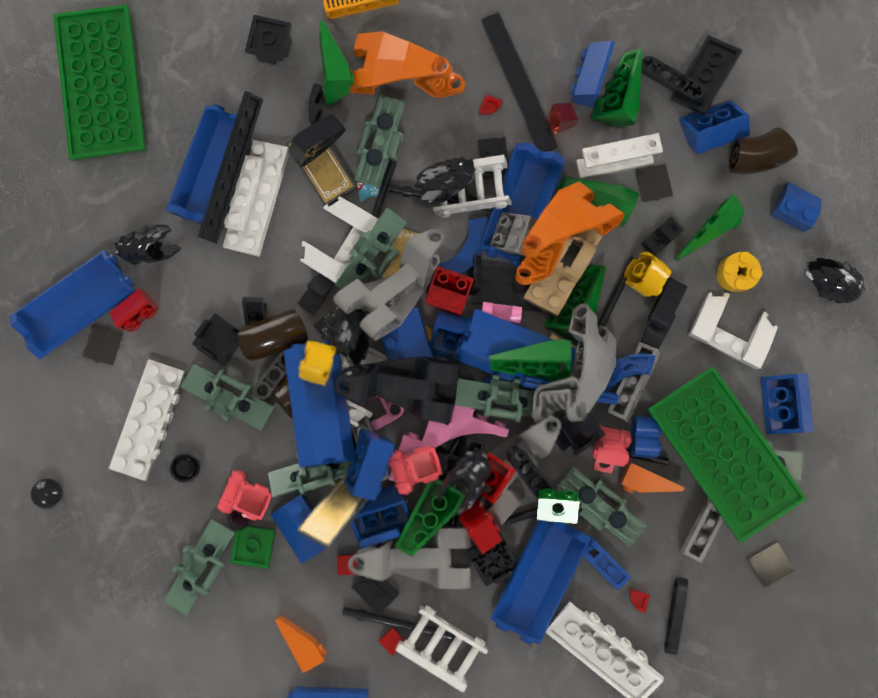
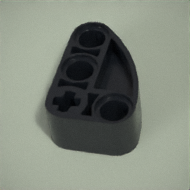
(315, 140)

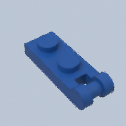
(606, 565)

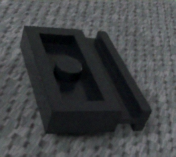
(490, 148)
(375, 593)

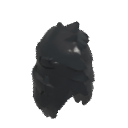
(445, 179)
(144, 245)
(835, 280)
(349, 337)
(470, 472)

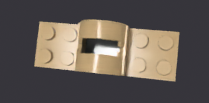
(551, 293)

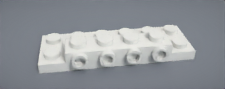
(255, 198)
(148, 420)
(604, 652)

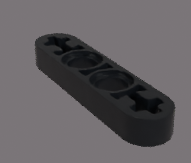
(672, 79)
(533, 472)
(676, 616)

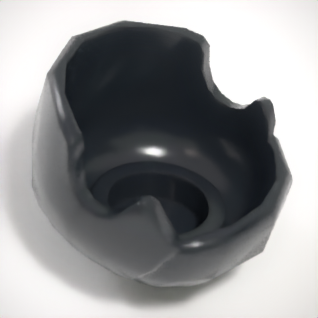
(184, 468)
(46, 493)

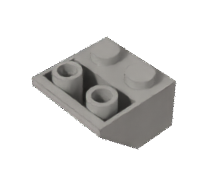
(511, 233)

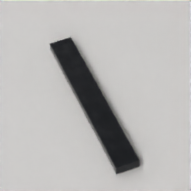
(519, 82)
(230, 167)

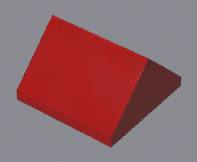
(499, 478)

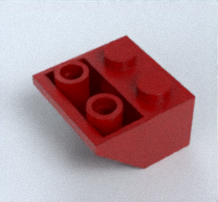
(448, 291)
(134, 311)
(480, 527)

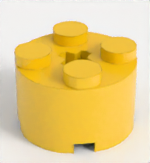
(749, 272)
(647, 274)
(317, 363)

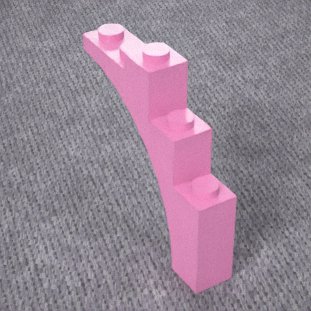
(462, 424)

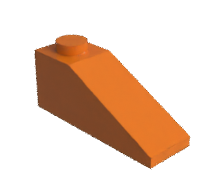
(641, 480)
(302, 645)

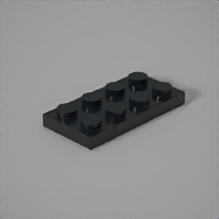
(711, 70)
(502, 288)

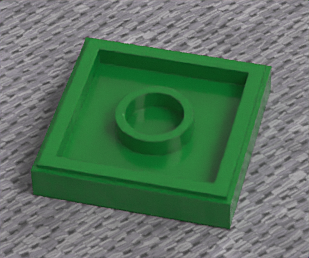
(253, 547)

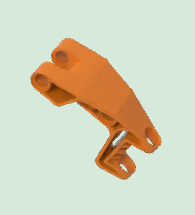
(395, 59)
(562, 218)

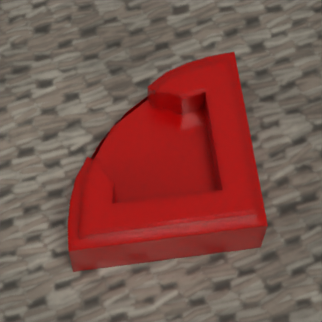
(490, 105)
(639, 599)

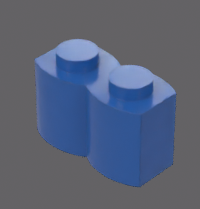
(645, 438)

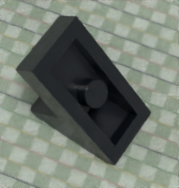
(316, 293)
(253, 309)

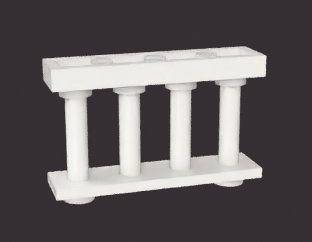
(618, 156)
(494, 164)
(441, 667)

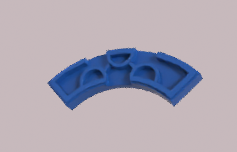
(463, 260)
(629, 366)

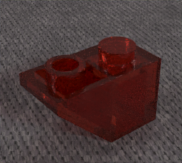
(562, 117)

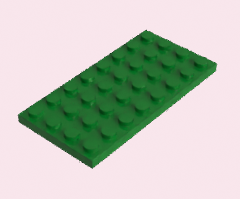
(99, 82)
(727, 454)

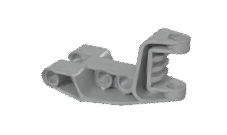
(394, 296)
(590, 371)
(537, 444)
(429, 564)

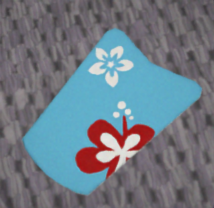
(366, 191)

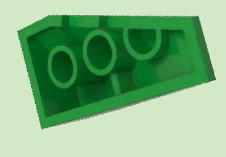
(334, 67)
(622, 96)
(607, 193)
(724, 218)
(585, 291)
(545, 359)
(429, 517)

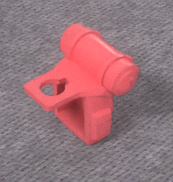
(611, 449)
(414, 468)
(244, 497)

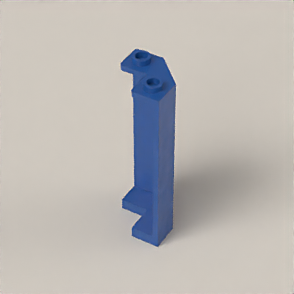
(201, 164)
(531, 186)
(72, 304)
(492, 335)
(318, 414)
(540, 580)

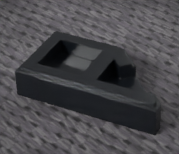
(476, 273)

